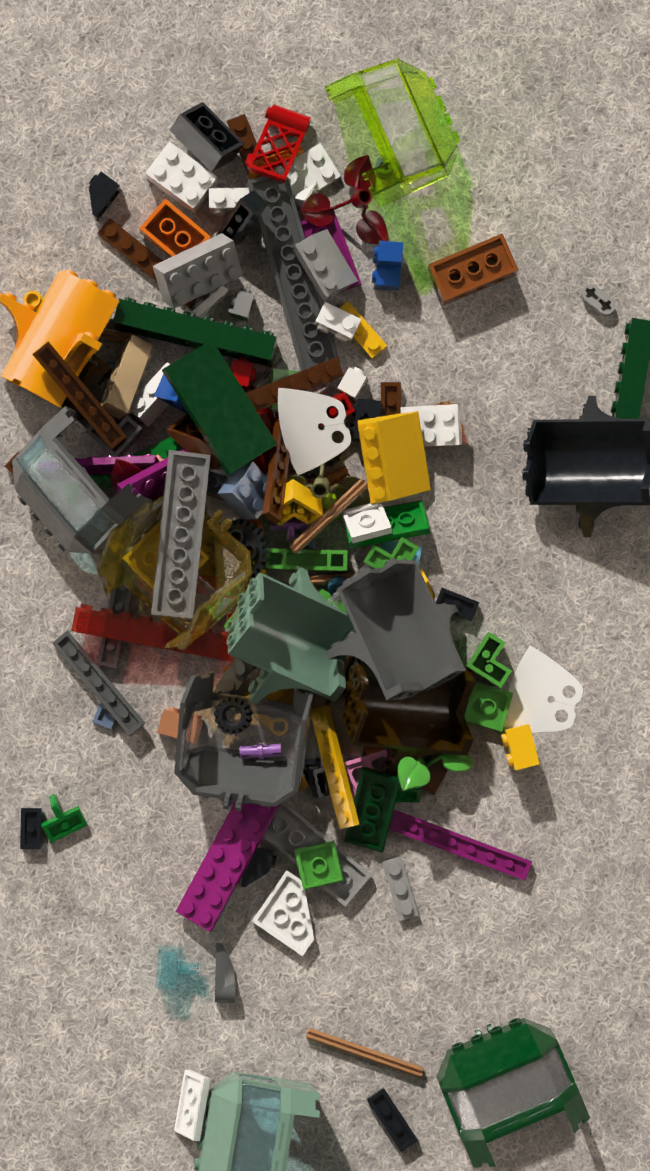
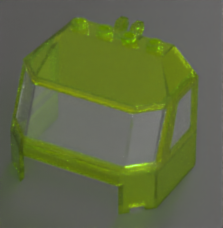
(405, 125)

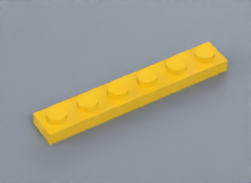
(334, 767)

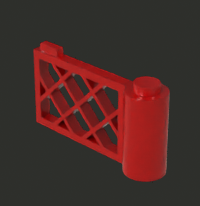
(284, 121)

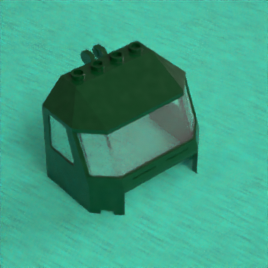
(507, 1084)

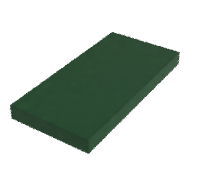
(375, 807)

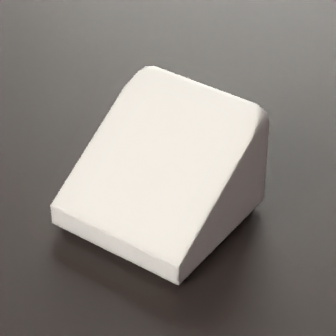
(301, 197)

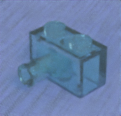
(170, 967)

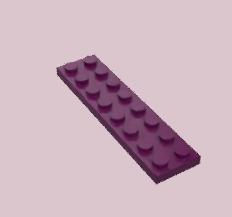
(225, 864)

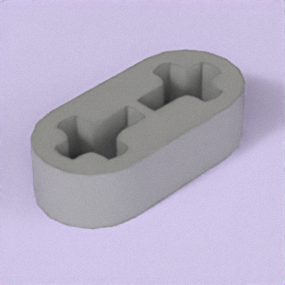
(600, 295)

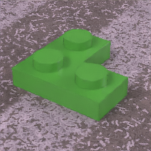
(404, 550)

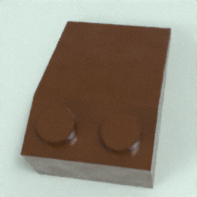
(190, 438)

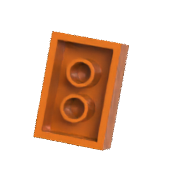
(172, 230)

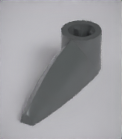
(224, 977)

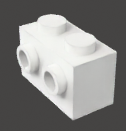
(224, 199)

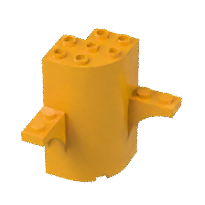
(68, 318)

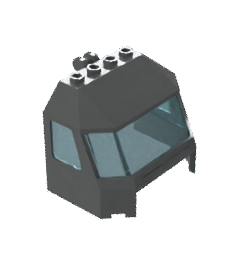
(65, 494)

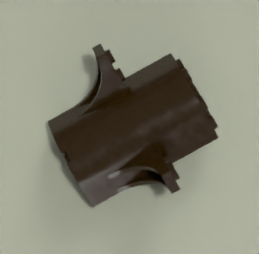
(408, 726)

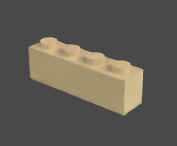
(126, 376)

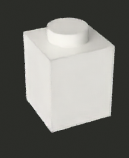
(352, 382)

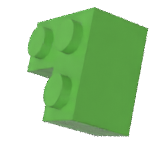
(484, 662)

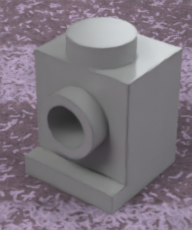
(242, 304)

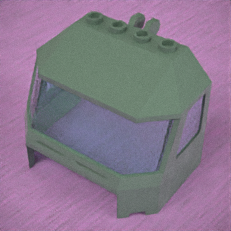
(252, 1122)

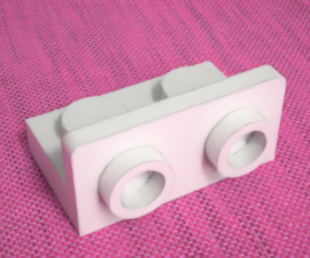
(337, 322)

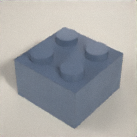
(245, 491)

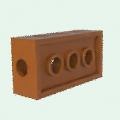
(474, 256)

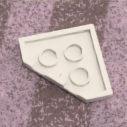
(287, 914)

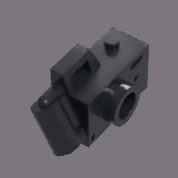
(316, 778)

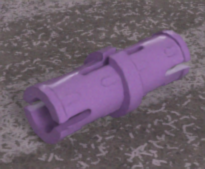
(261, 751)

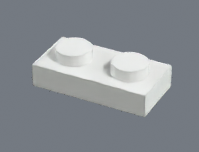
(216, 296)

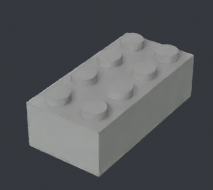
(197, 270)

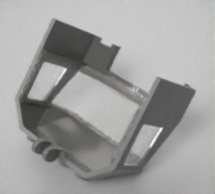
(211, 760)

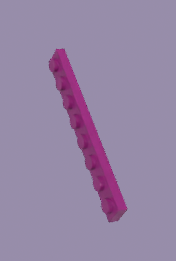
(460, 845)

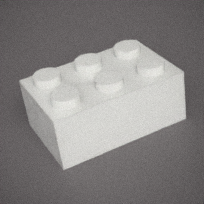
(181, 177)

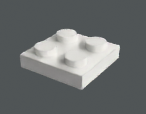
(366, 522)

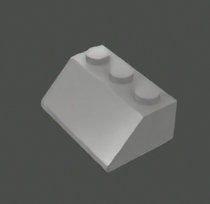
(324, 264)

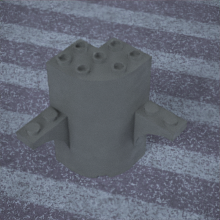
(398, 629)

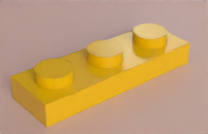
(364, 334)

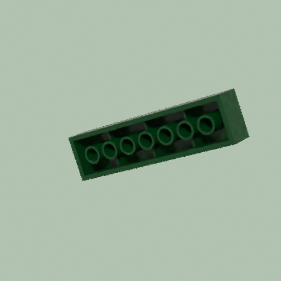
(194, 332)

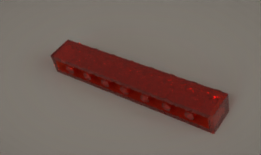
(145, 632)

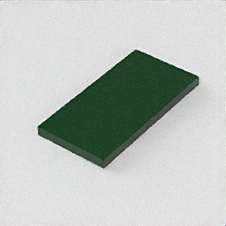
(219, 407)

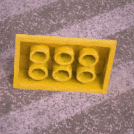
(394, 456)

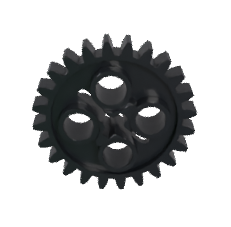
(251, 538)

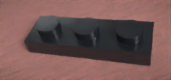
(392, 1119)

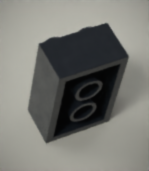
(206, 137)

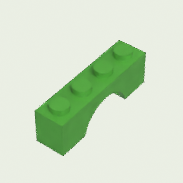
(308, 559)

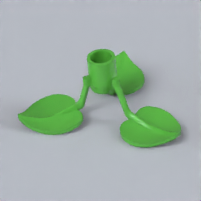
(415, 774)

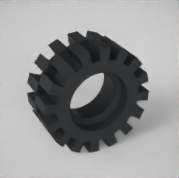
(242, 706)

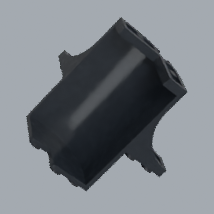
(588, 463)

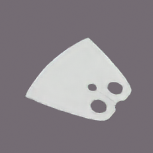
(299, 420)
(531, 686)

